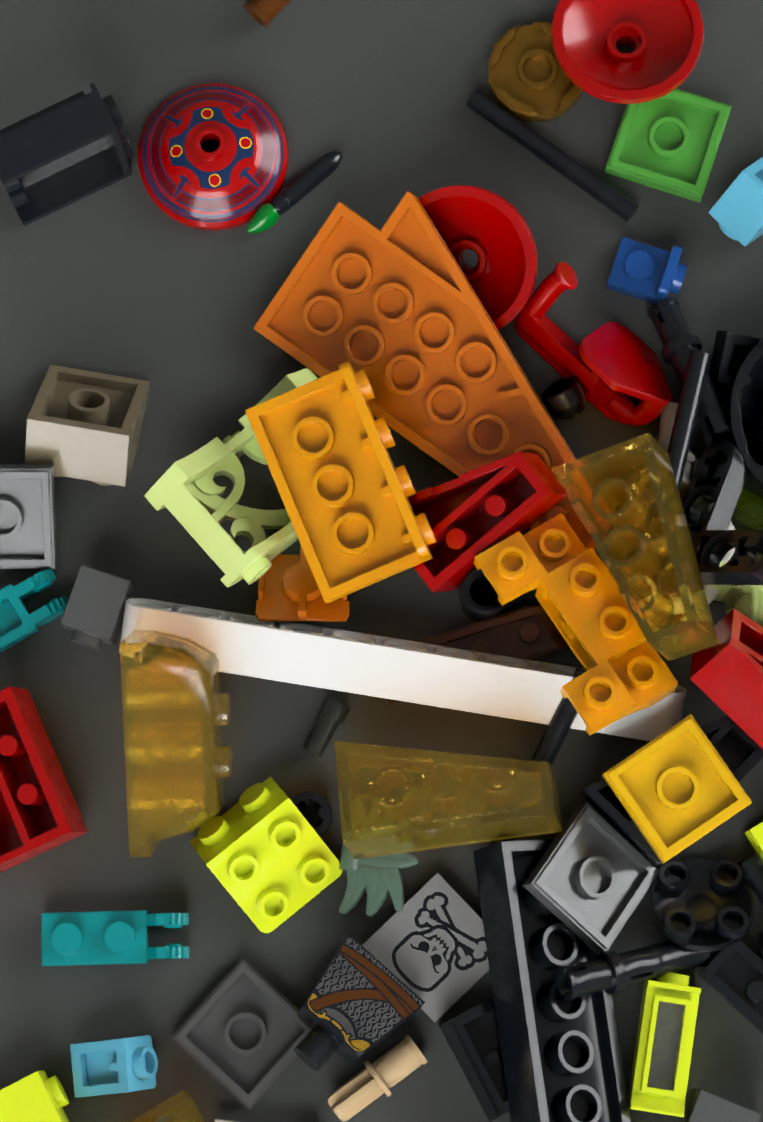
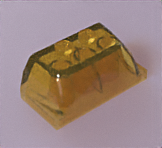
(171, 737)

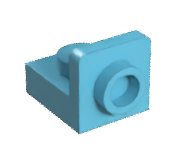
(113, 1066)

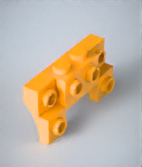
(590, 614)

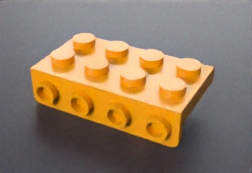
(341, 482)

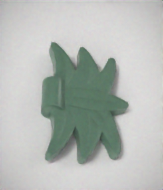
(375, 875)

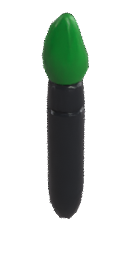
(296, 190)

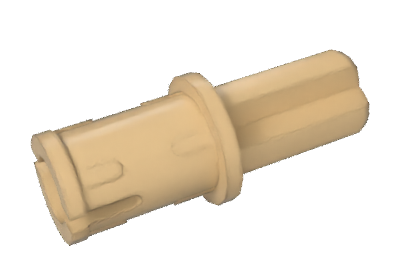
(376, 1079)

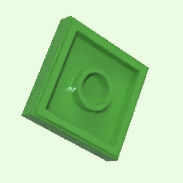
(669, 143)

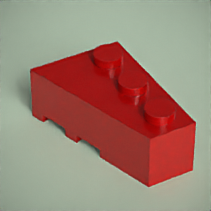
(480, 512)
(734, 672)
(34, 793)

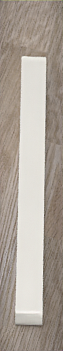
(386, 666)

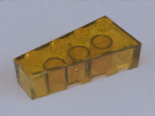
(642, 535)
(436, 799)

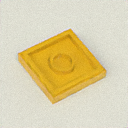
(677, 788)

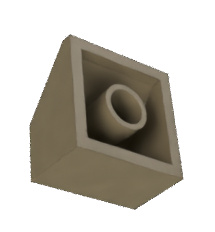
(86, 424)

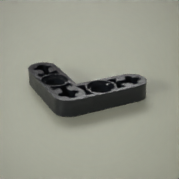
(720, 480)

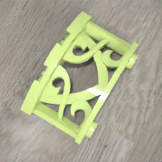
(190, 491)

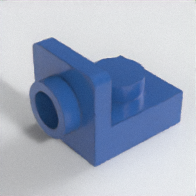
(646, 271)

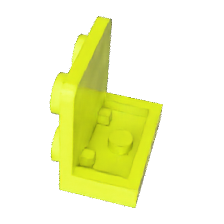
(266, 855)

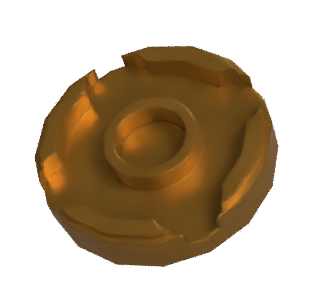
(527, 75)

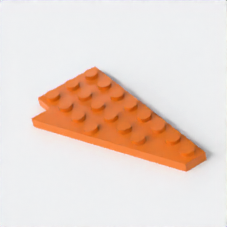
(423, 338)

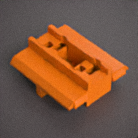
(292, 594)

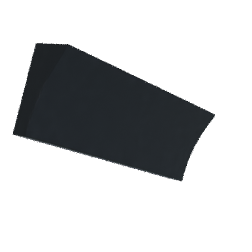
(555, 1053)

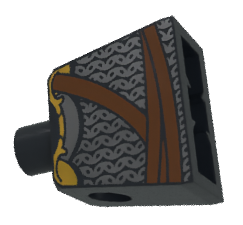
(353, 1007)

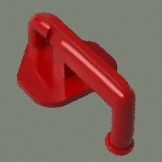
(605, 362)

